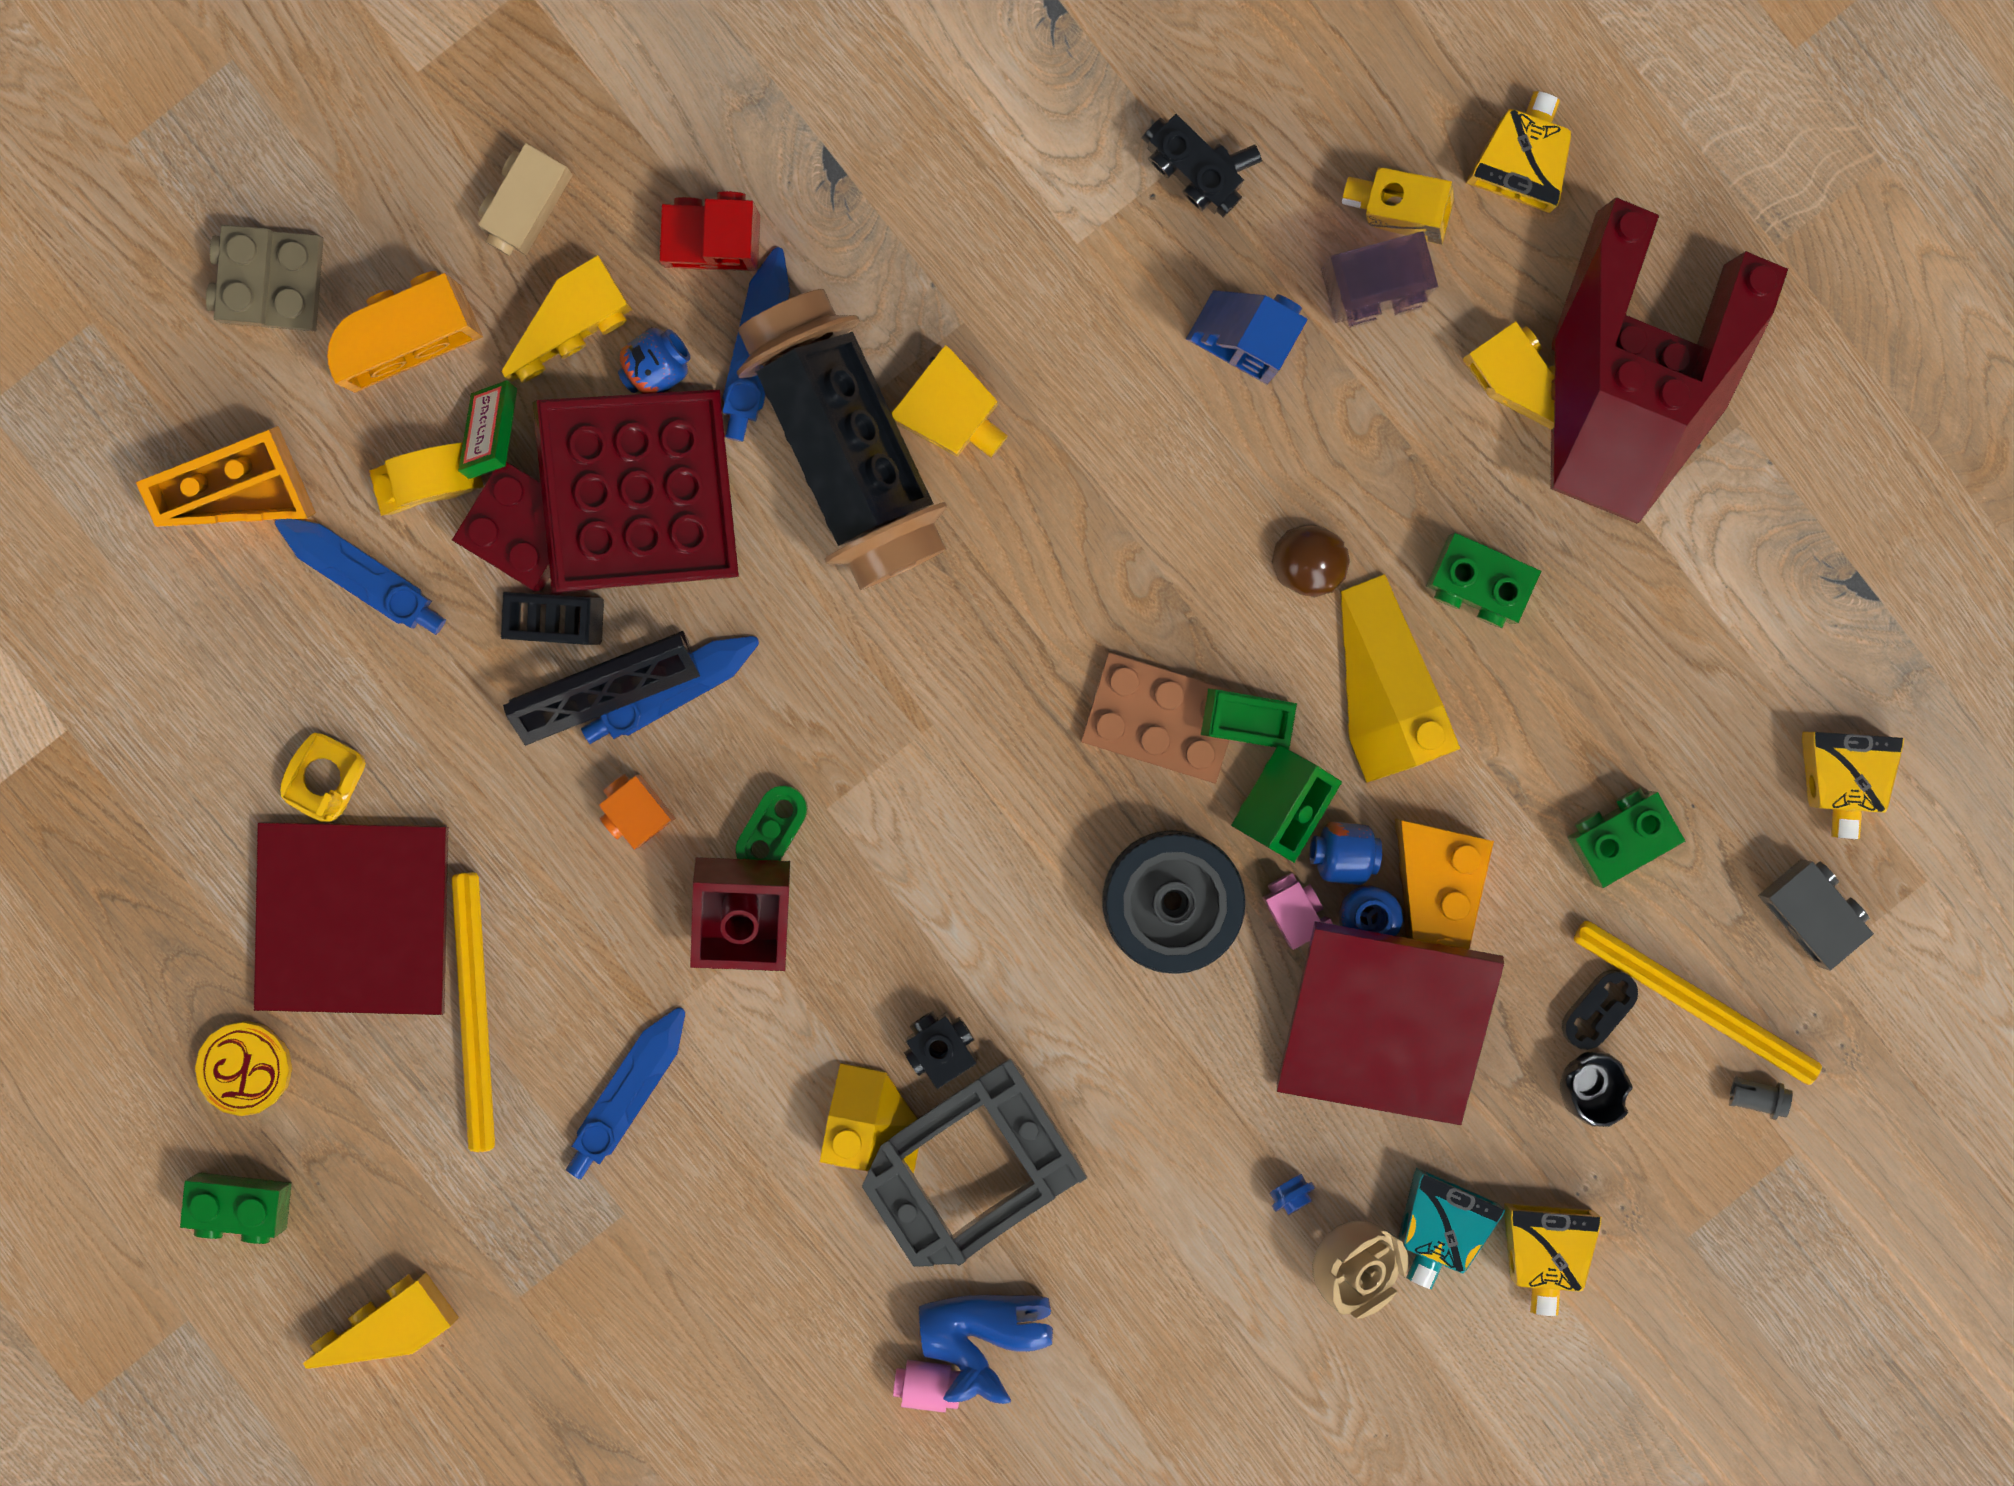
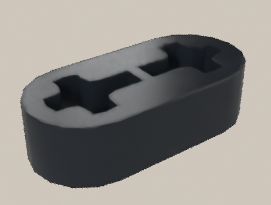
(1608, 1017)

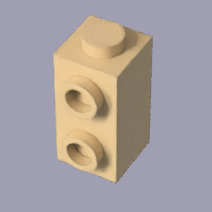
(523, 200)

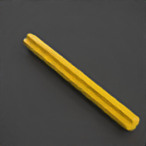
(1697, 1002)
(473, 1012)

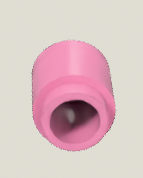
(924, 1385)

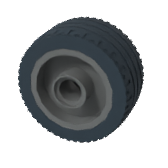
(1181, 937)

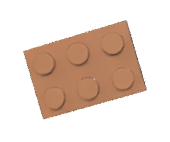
(1154, 718)

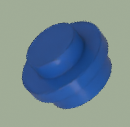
(1292, 1195)

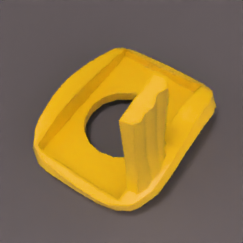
(332, 803)

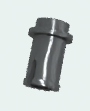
(1761, 1097)

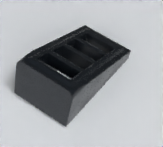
(590, 618)

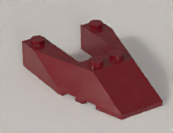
(1632, 394)

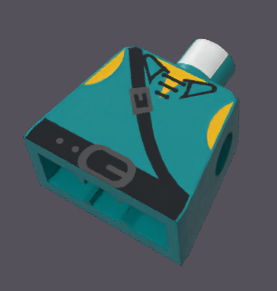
(1444, 1226)

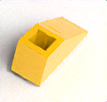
(572, 311)
(1515, 373)
(395, 1328)

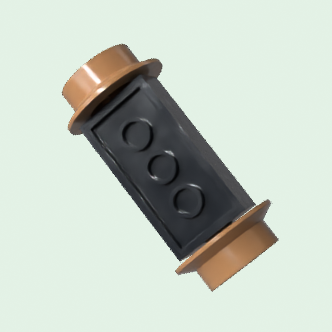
(843, 437)

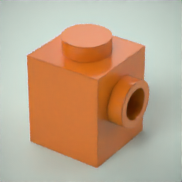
(634, 810)

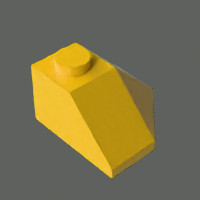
(862, 1117)

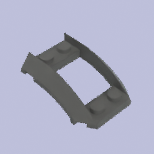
(1029, 1133)

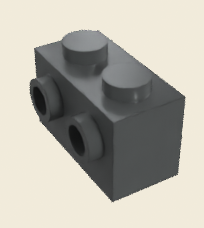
(1817, 913)

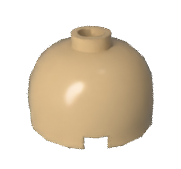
(1358, 1267)

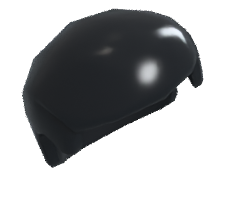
(1596, 1089)

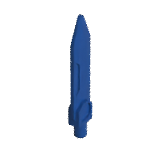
(746, 395)
(359, 574)
(716, 664)
(627, 1092)

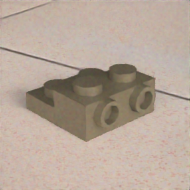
(265, 278)

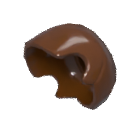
(1311, 560)

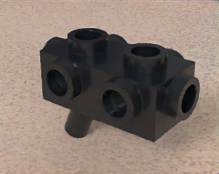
(1205, 171)

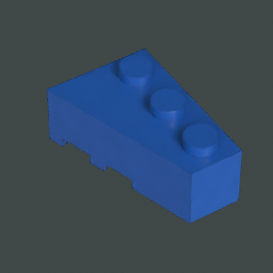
(1248, 331)

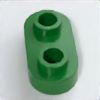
(770, 827)

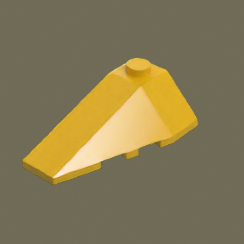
(1389, 691)

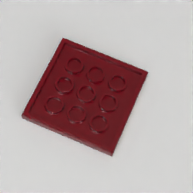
(635, 490)
(351, 918)
(1389, 1023)

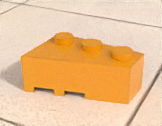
(232, 484)
(1441, 882)

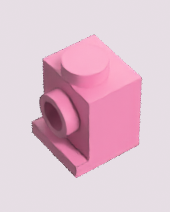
(1294, 909)

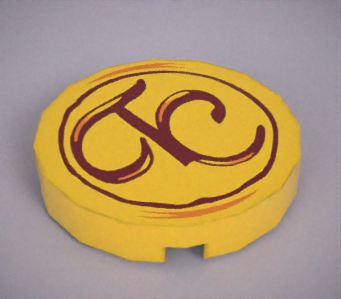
(243, 1068)

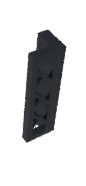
(602, 688)

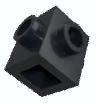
(944, 1065)

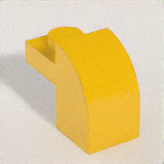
(421, 478)

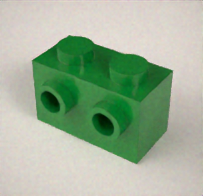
(1482, 580)
(1286, 803)
(1625, 837)
(236, 1206)

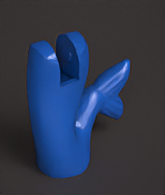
(992, 1318)

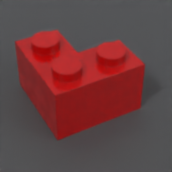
(711, 236)

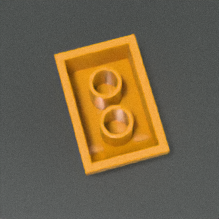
(401, 331)

